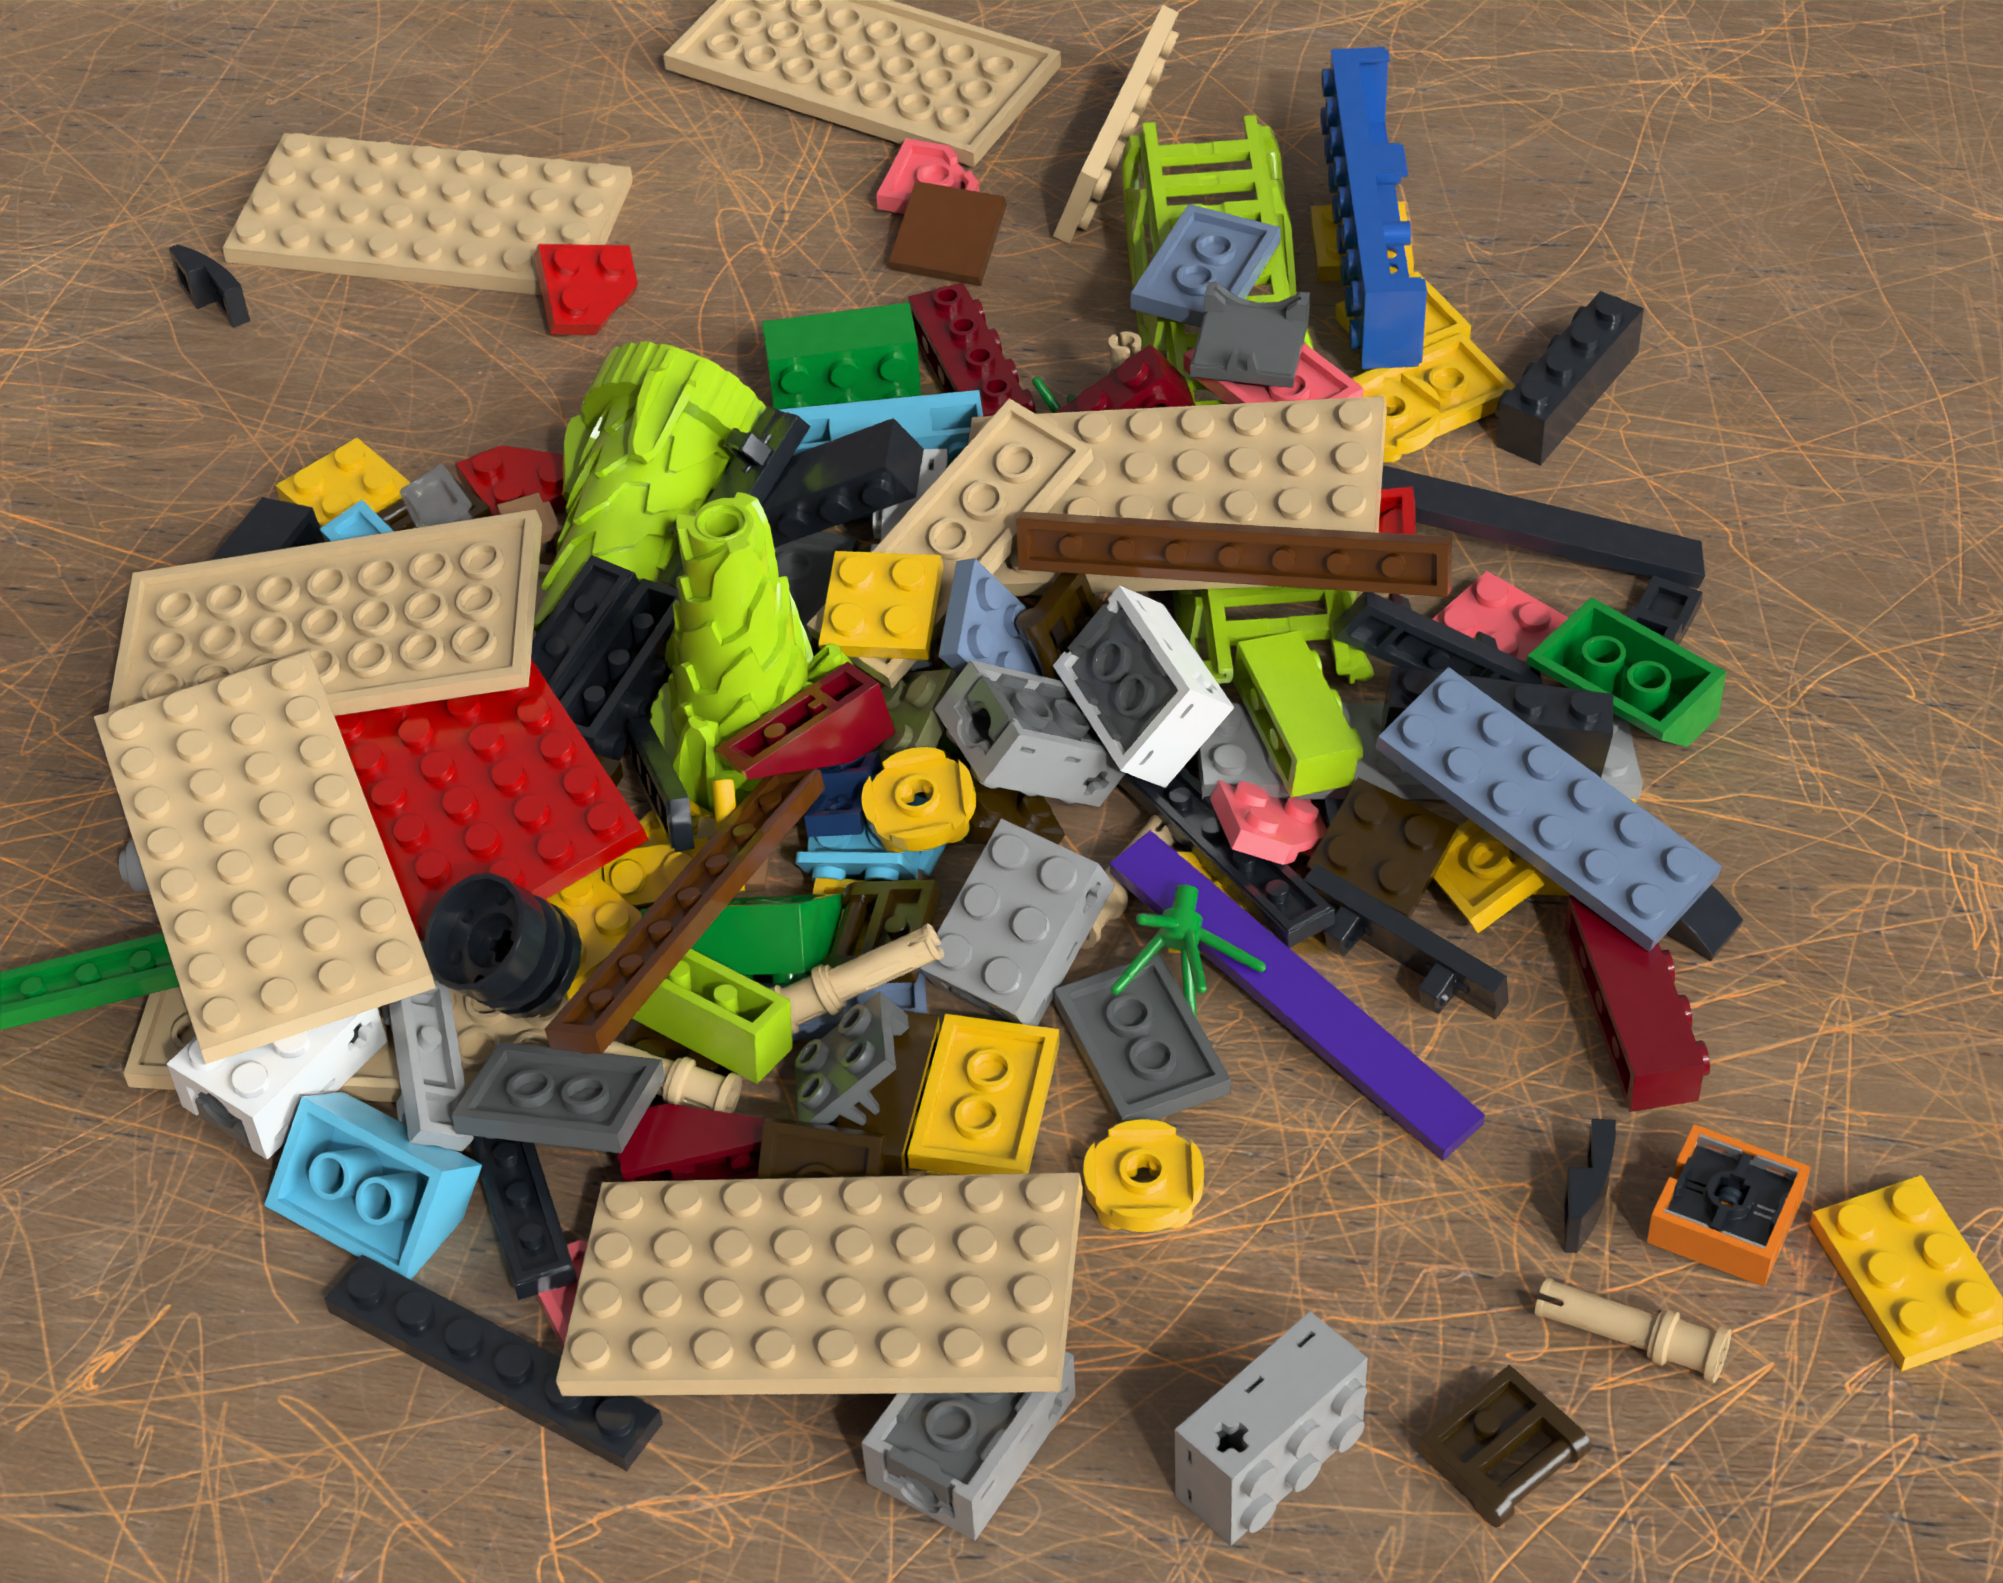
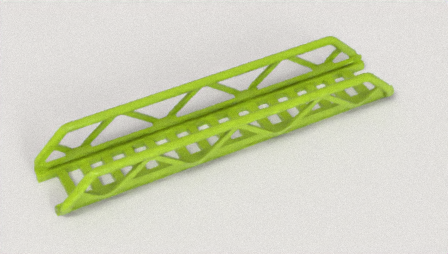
(1204, 613)

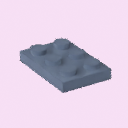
(1203, 250)
(983, 623)

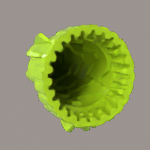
(642, 457)
(732, 643)

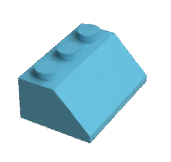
(366, 1186)

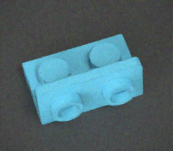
(856, 858)

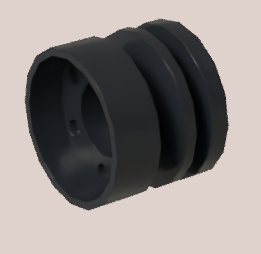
(502, 946)

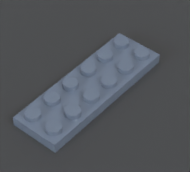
(1549, 808)

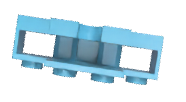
(932, 420)

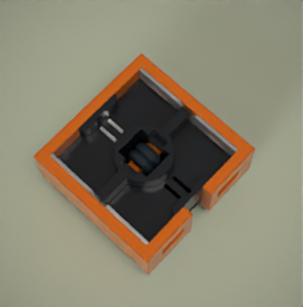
(1728, 1205)

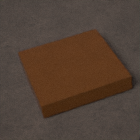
(947, 233)

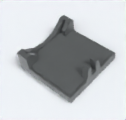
(1250, 338)
(849, 1063)

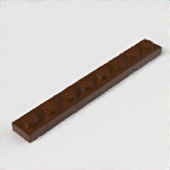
(1235, 553)
(682, 913)

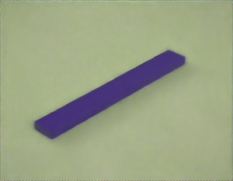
(1307, 1002)

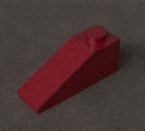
(815, 729)
(692, 1145)

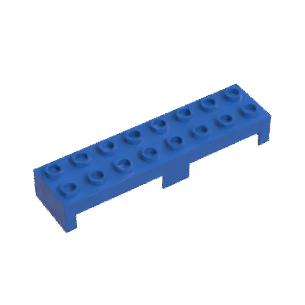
(1364, 174)

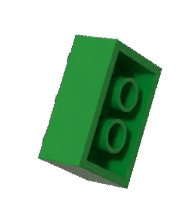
(842, 357)

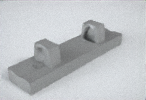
(428, 1066)

